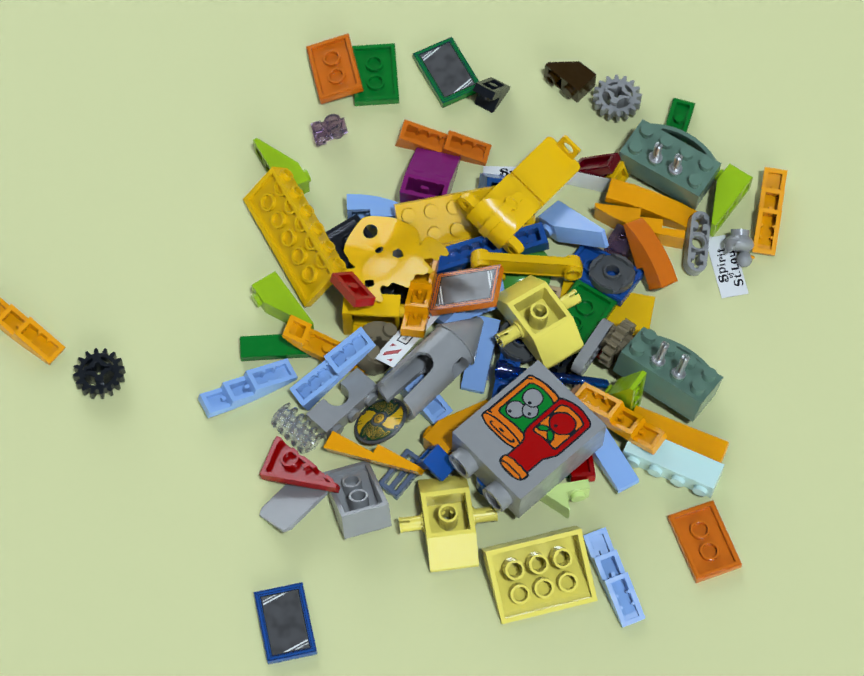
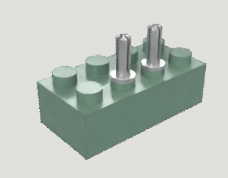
(666, 162)
(673, 372)

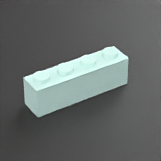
(678, 465)

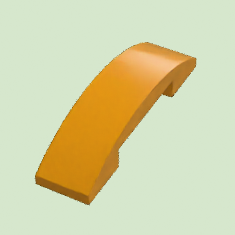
(309, 340)

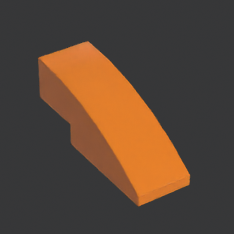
(649, 254)

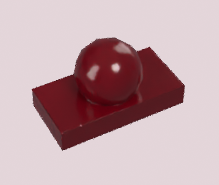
(599, 165)

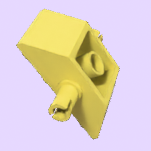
(540, 320)
(454, 541)

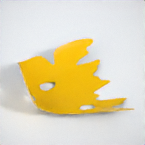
(383, 266)

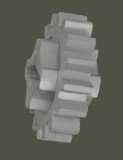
(617, 97)

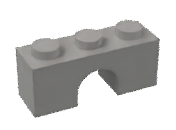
(360, 393)

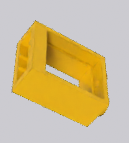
(387, 311)

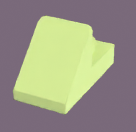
(562, 493)

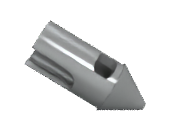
(439, 357)

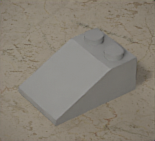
(360, 502)

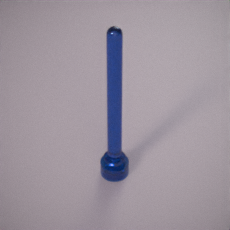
(506, 370)

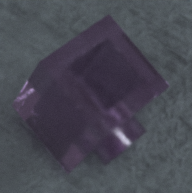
(618, 242)

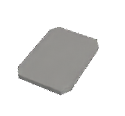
(291, 506)

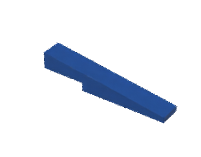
(531, 236)

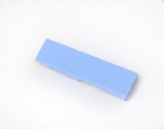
(333, 369)
(614, 464)

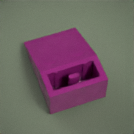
(428, 175)

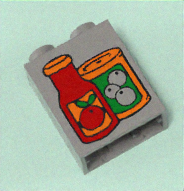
(526, 440)

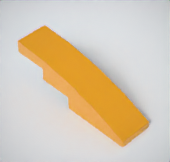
(651, 203)
(769, 211)
(613, 215)
(418, 302)
(29, 333)
(621, 419)

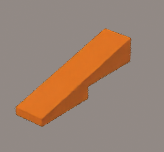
(469, 149)

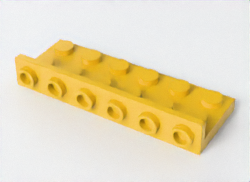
(442, 217)
(294, 234)

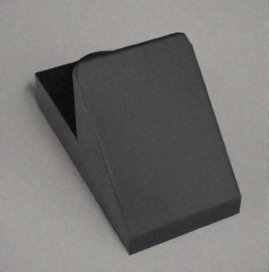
(490, 93)

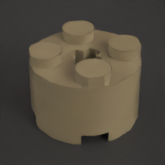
(380, 333)

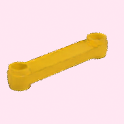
(568, 267)

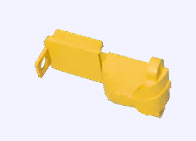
(522, 193)

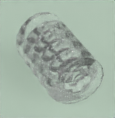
(296, 431)

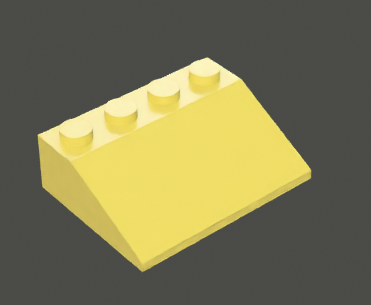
(539, 574)

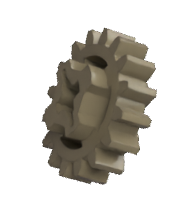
(615, 342)

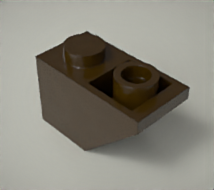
(571, 78)

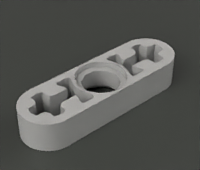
(690, 250)
(591, 347)

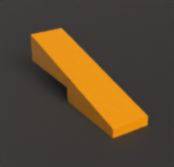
(687, 436)
(340, 445)

